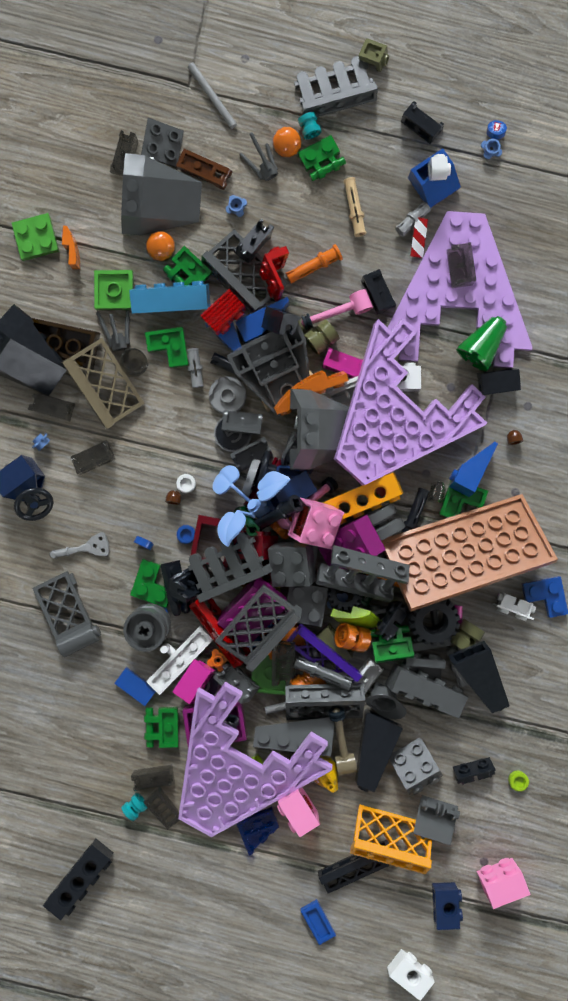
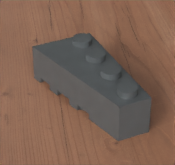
(426, 690)
(289, 736)

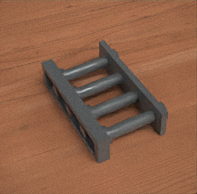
(358, 583)

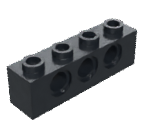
(57, 902)

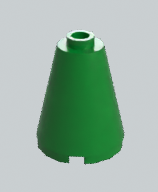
(483, 343)

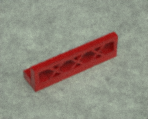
(209, 622)

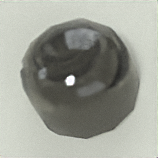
(133, 362)

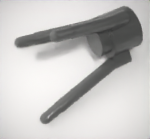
(268, 168)
(118, 341)

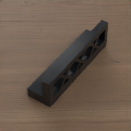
(346, 866)

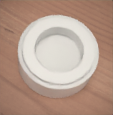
(186, 483)

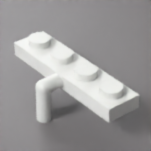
(179, 659)

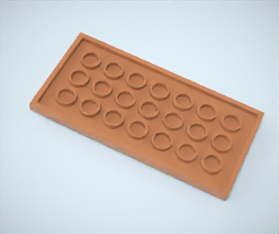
(469, 551)

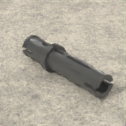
(325, 674)

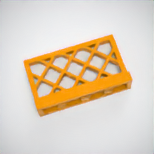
(385, 854)

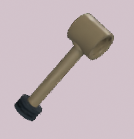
(345, 761)

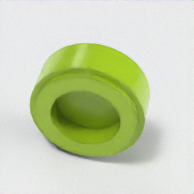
(518, 780)

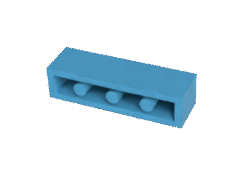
(170, 298)

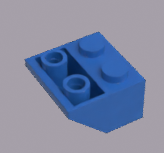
(433, 191)

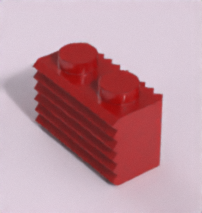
(223, 313)

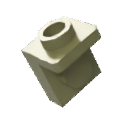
(374, 53)

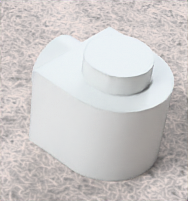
(438, 167)

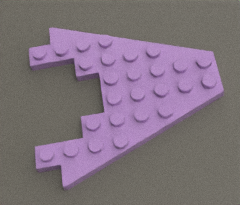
(488, 295)
(385, 425)
(229, 786)

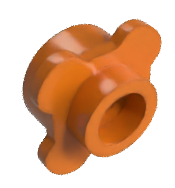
(217, 655)

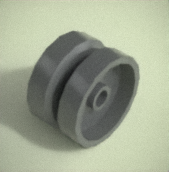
(382, 525)
(147, 627)

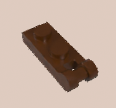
(203, 168)

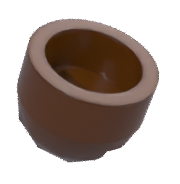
(514, 437)
(173, 497)

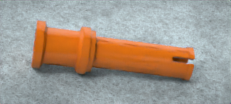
(322, 260)

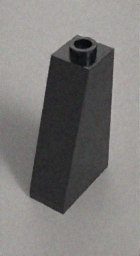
(481, 673)
(376, 746)

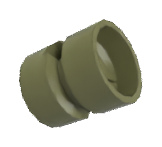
(321, 337)
(467, 635)

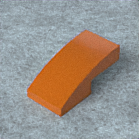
(70, 244)

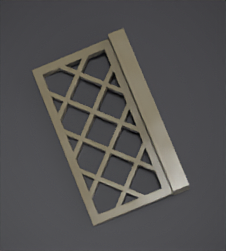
(93, 396)

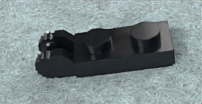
(169, 570)

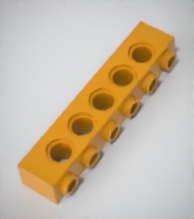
(388, 482)

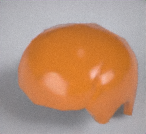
(287, 142)
(160, 246)

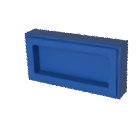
(135, 686)
(318, 922)

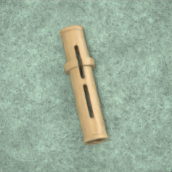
(359, 228)

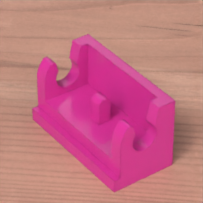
(338, 361)
(196, 676)

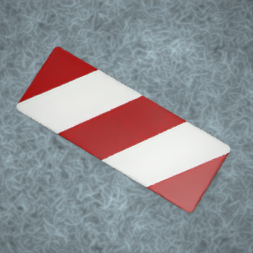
(419, 237)

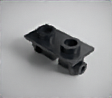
(394, 613)
(481, 768)

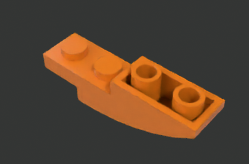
(316, 382)

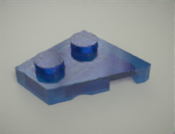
(257, 828)

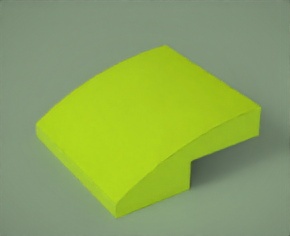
(357, 617)

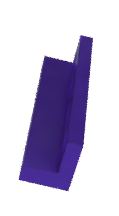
(325, 650)

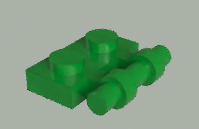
(319, 153)
(190, 265)
(393, 649)
(168, 727)

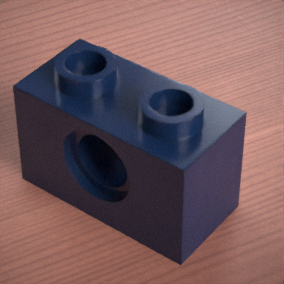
(446, 917)

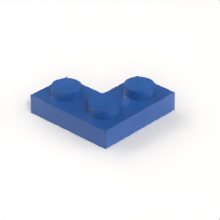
(550, 591)

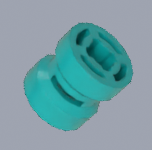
(309, 125)
(134, 807)

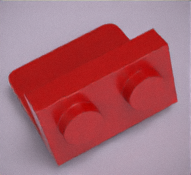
(271, 262)

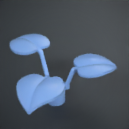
(233, 523)

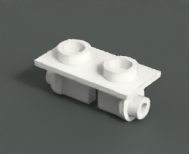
(522, 609)

